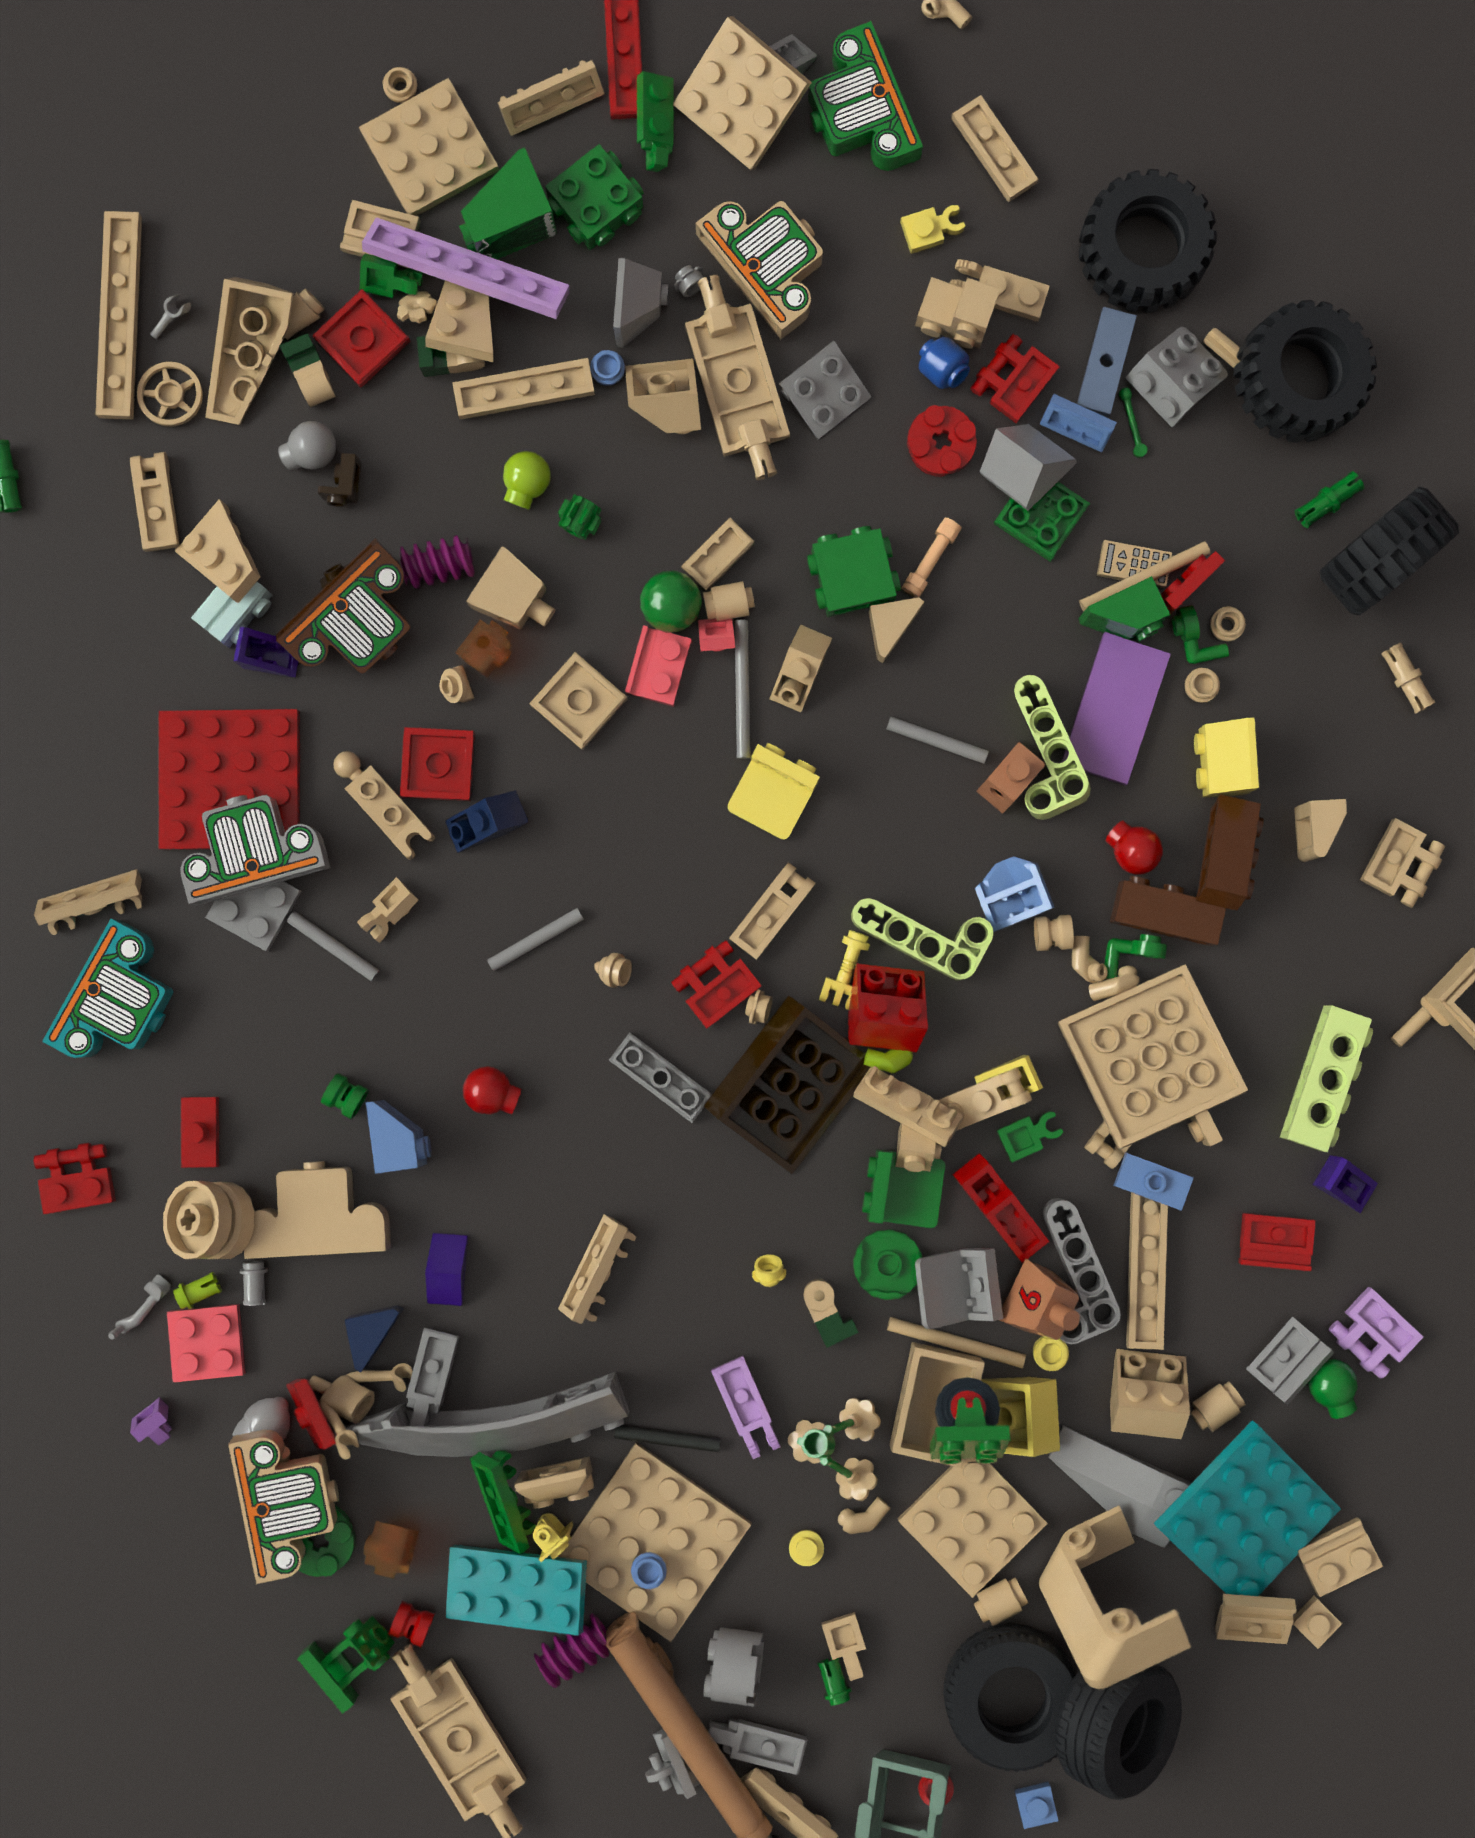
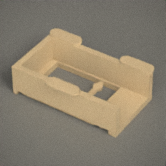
(1441, 998)

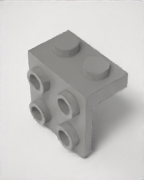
(1176, 375)
(958, 1287)

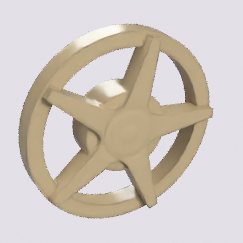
(170, 394)

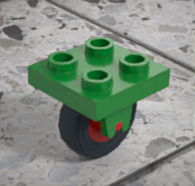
(967, 1424)

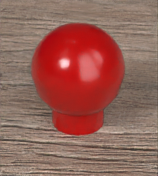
(1135, 848)
(490, 1091)

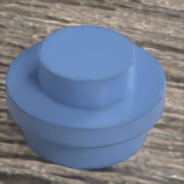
(607, 367)
(648, 1570)

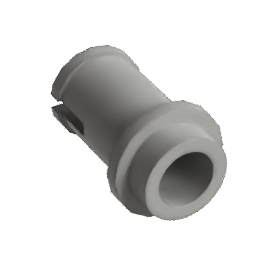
(254, 1282)

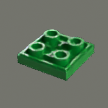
(1046, 522)

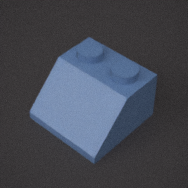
(395, 1139)

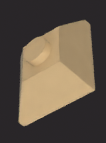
(665, 394)

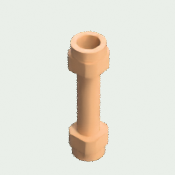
(946, 534)

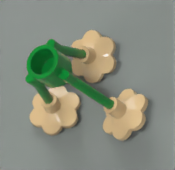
(816, 1444)

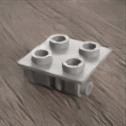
(825, 390)

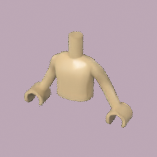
(352, 1401)

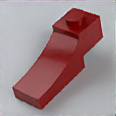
(1001, 1207)

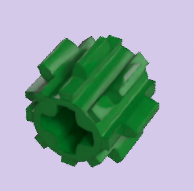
(579, 517)

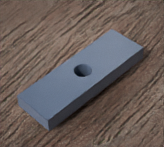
(1111, 344)

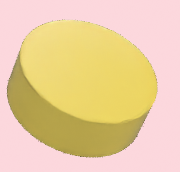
(1050, 1353)

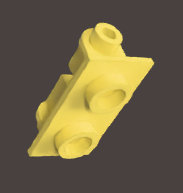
(551, 1536)

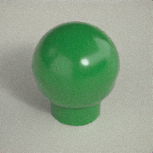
(1335, 1388)

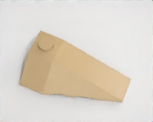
(247, 339)

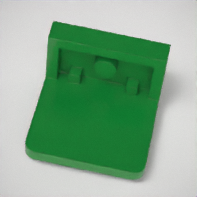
(902, 1194)

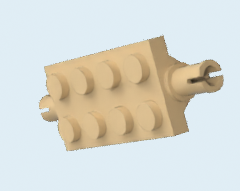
(737, 378)
(458, 1740)

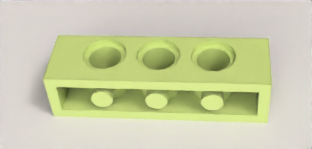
(1299, 1125)

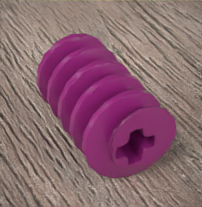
(437, 561)
(573, 1653)

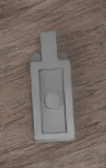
(431, 1374)
(760, 1744)

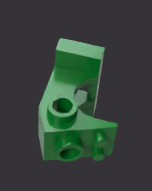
(335, 1672)

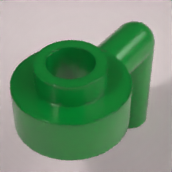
(1186, 625)
(1147, 946)

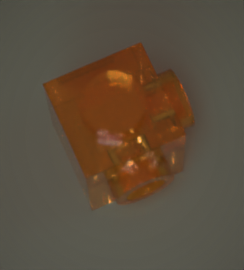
(485, 648)
(390, 1549)

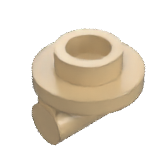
(455, 685)

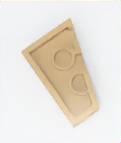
(461, 323)

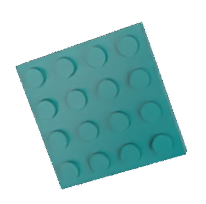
(1247, 1514)

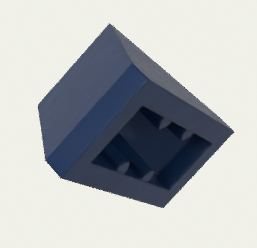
(368, 1331)

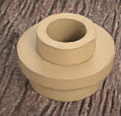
(398, 75)
(1234, 616)

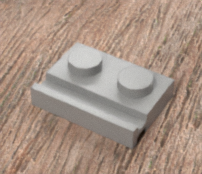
(1290, 1361)

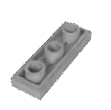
(643, 1062)

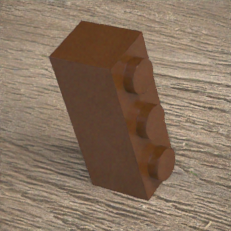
(1230, 852)
(1166, 912)

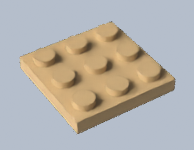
(741, 92)
(429, 148)
(972, 1523)

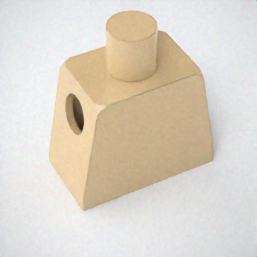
(510, 593)

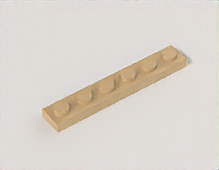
(118, 315)

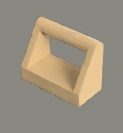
(1317, 826)

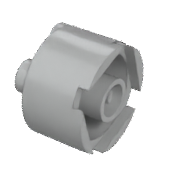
(735, 1666)

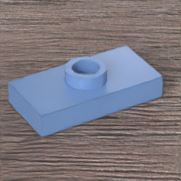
(1078, 423)
(1153, 1181)

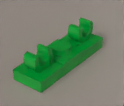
(502, 1500)

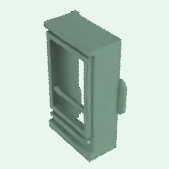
(871, 1812)

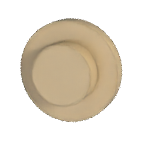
(1202, 685)

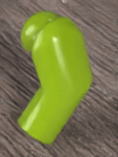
(890, 1062)

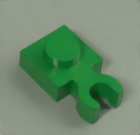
(1024, 1137)

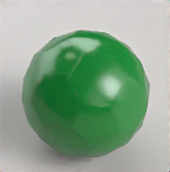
(670, 601)

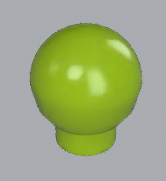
(525, 478)

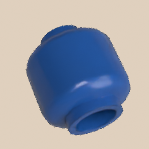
(944, 363)

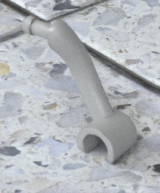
(157, 1289)

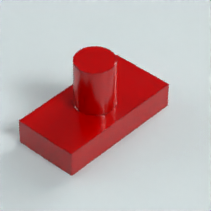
(199, 1132)

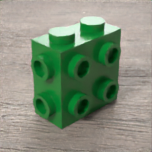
(595, 197)
(853, 571)

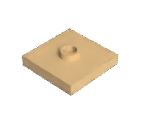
(578, 701)

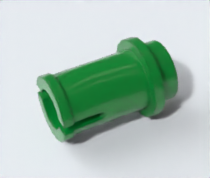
(834, 1681)

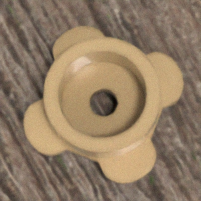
(759, 1007)

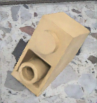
(800, 668)

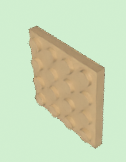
(1152, 1056)
(660, 1512)

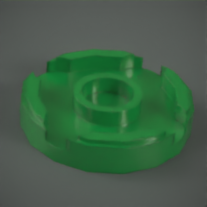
(886, 1264)

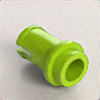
(196, 1291)

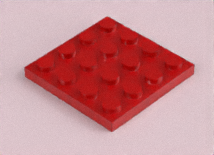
(220, 757)

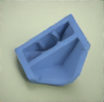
(1013, 893)

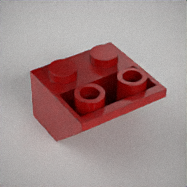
(887, 1008)

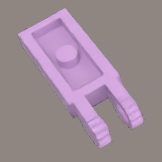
(744, 1403)

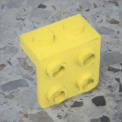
(773, 791)

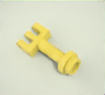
(856, 942)

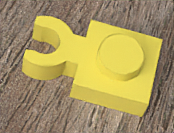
(926, 229)

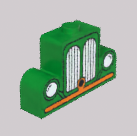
(863, 103)

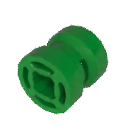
(344, 1096)

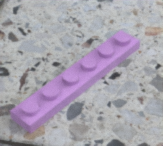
(465, 268)

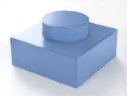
(1036, 1805)

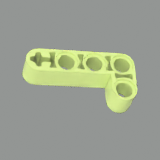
(1047, 743)
(917, 932)

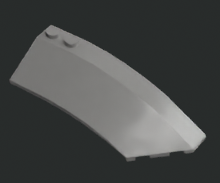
(505, 1427)

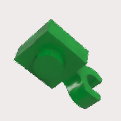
(384, 278)

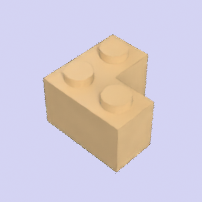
(957, 311)

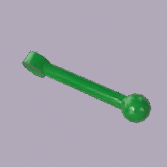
(1140, 449)

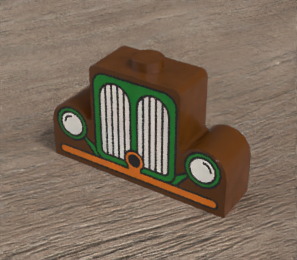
(351, 614)

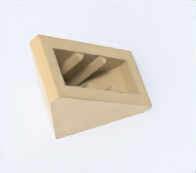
(890, 622)

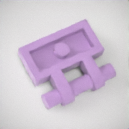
(1383, 1325)

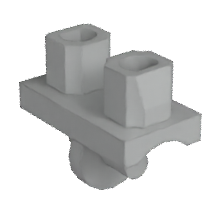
(673, 1765)

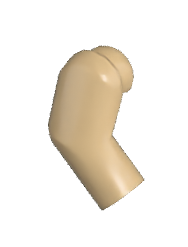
(947, 9)
(1085, 964)
(1126, 980)
(864, 1521)

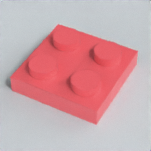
(206, 1343)

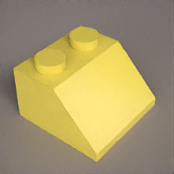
(1227, 758)
(1030, 1411)

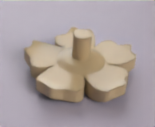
(416, 307)

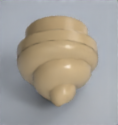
(614, 970)

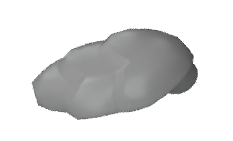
(266, 1415)

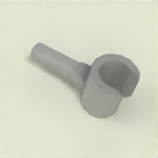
(171, 312)

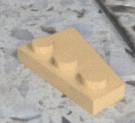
(219, 553)

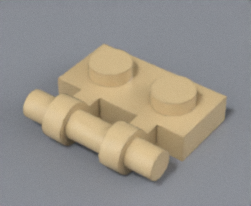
(1393, 858)

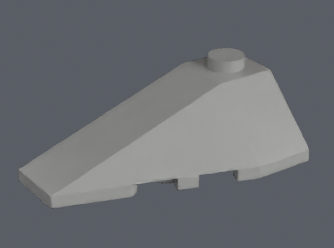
(1120, 1480)

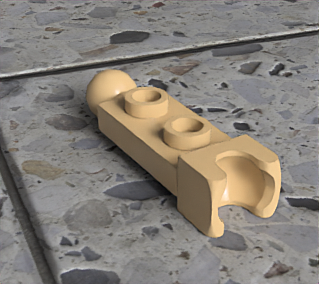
(381, 803)

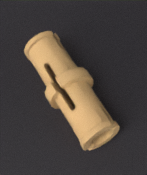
(1408, 678)

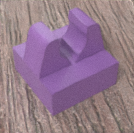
(152, 1423)

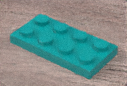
(516, 1589)

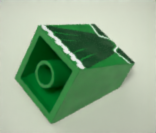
(508, 211)

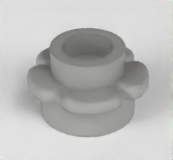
(687, 280)

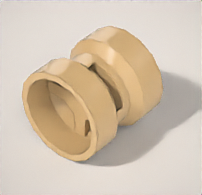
(1055, 932)

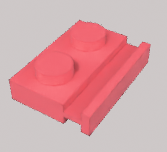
(658, 666)

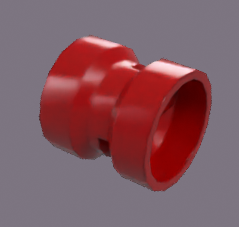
(411, 1624)

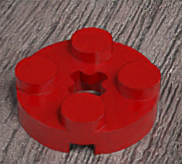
(960, 433)

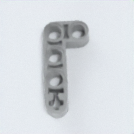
(1075, 1267)

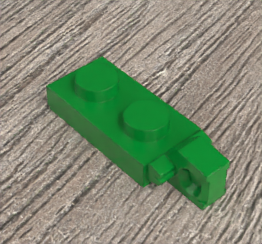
(655, 118)

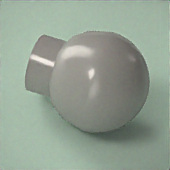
(308, 446)

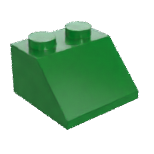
(1129, 613)

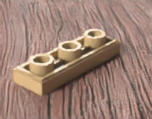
(785, 1806)

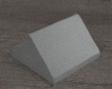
(1024, 463)

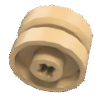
(208, 1220)

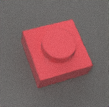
(716, 635)

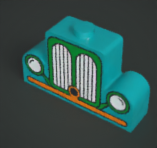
(111, 997)

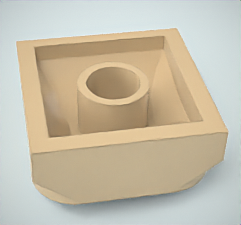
(556, 1481)

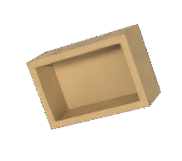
(924, 1378)

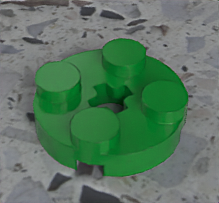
(331, 1558)

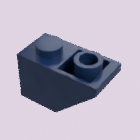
(486, 820)

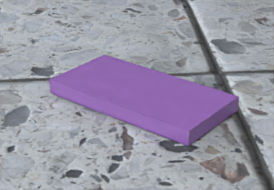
(1116, 707)

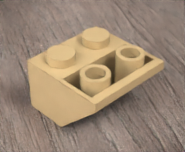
(1149, 1394)

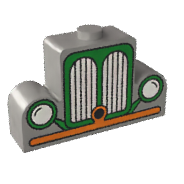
(250, 851)

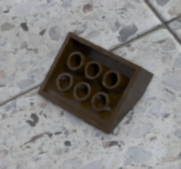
(789, 1085)

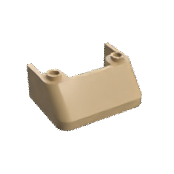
(1108, 1644)

